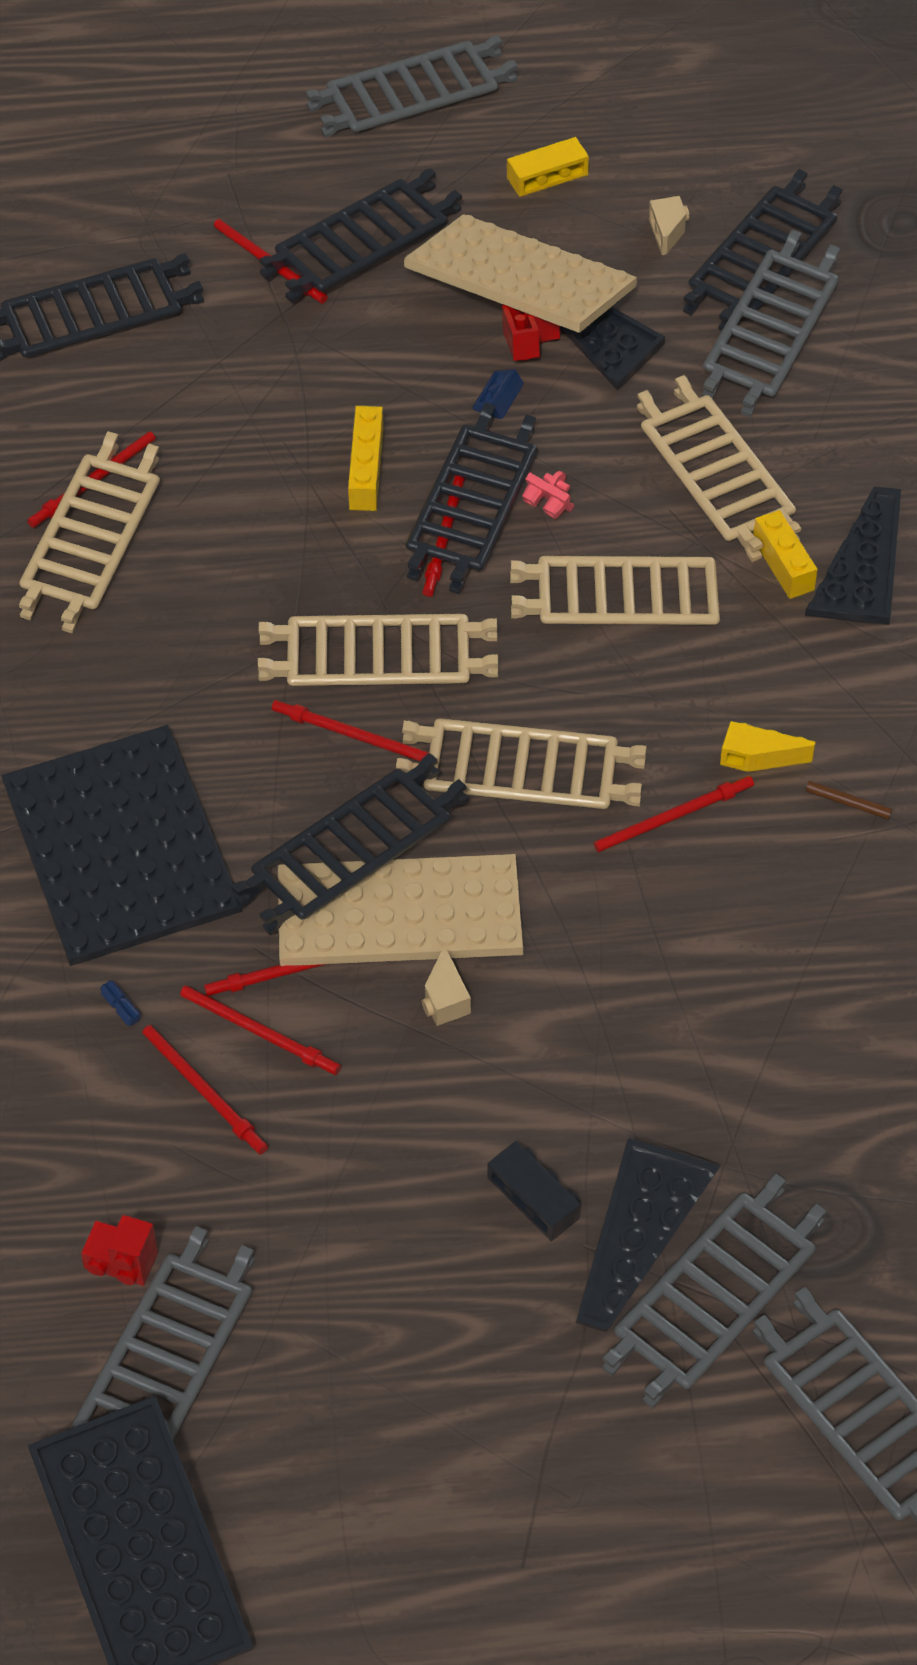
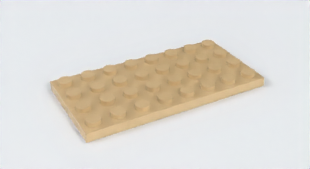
(521, 272)
(407, 912)

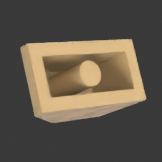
(668, 221)
(445, 992)

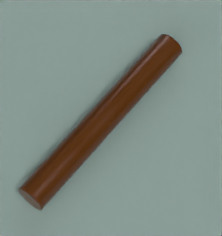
(849, 800)

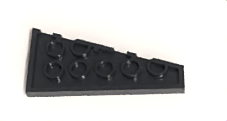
(617, 345)
(863, 569)
(644, 1212)

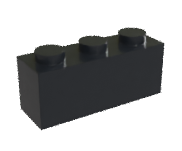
(534, 1190)

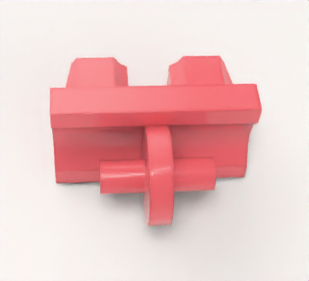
(550, 490)

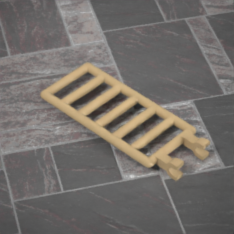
(542, 606)

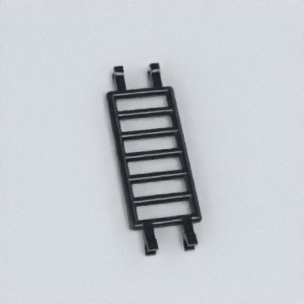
(788, 194)
(178, 266)
(311, 280)
(464, 562)
(291, 906)

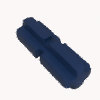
(123, 1005)

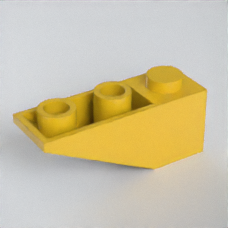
(760, 749)

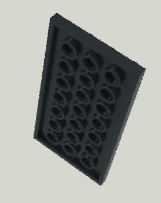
(139, 1541)

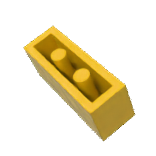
(547, 166)
(785, 554)

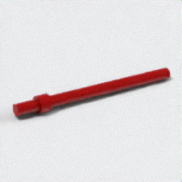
(259, 253)
(49, 508)
(434, 569)
(302, 714)
(723, 792)
(236, 982)
(310, 1055)
(241, 1127)

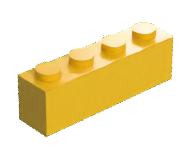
(365, 458)

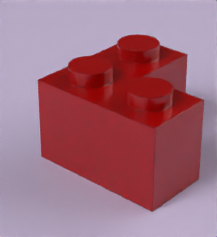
(525, 332)
(122, 1250)

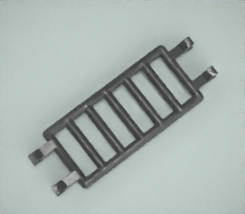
(347, 118)
(758, 387)
(214, 1345)
(670, 1372)
(814, 1410)

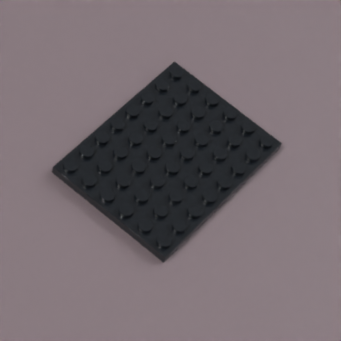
(120, 845)

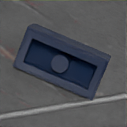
(500, 391)

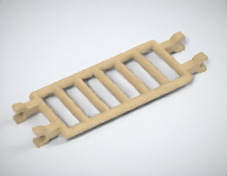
(693, 403)
(78, 601)
(270, 633)
(608, 791)

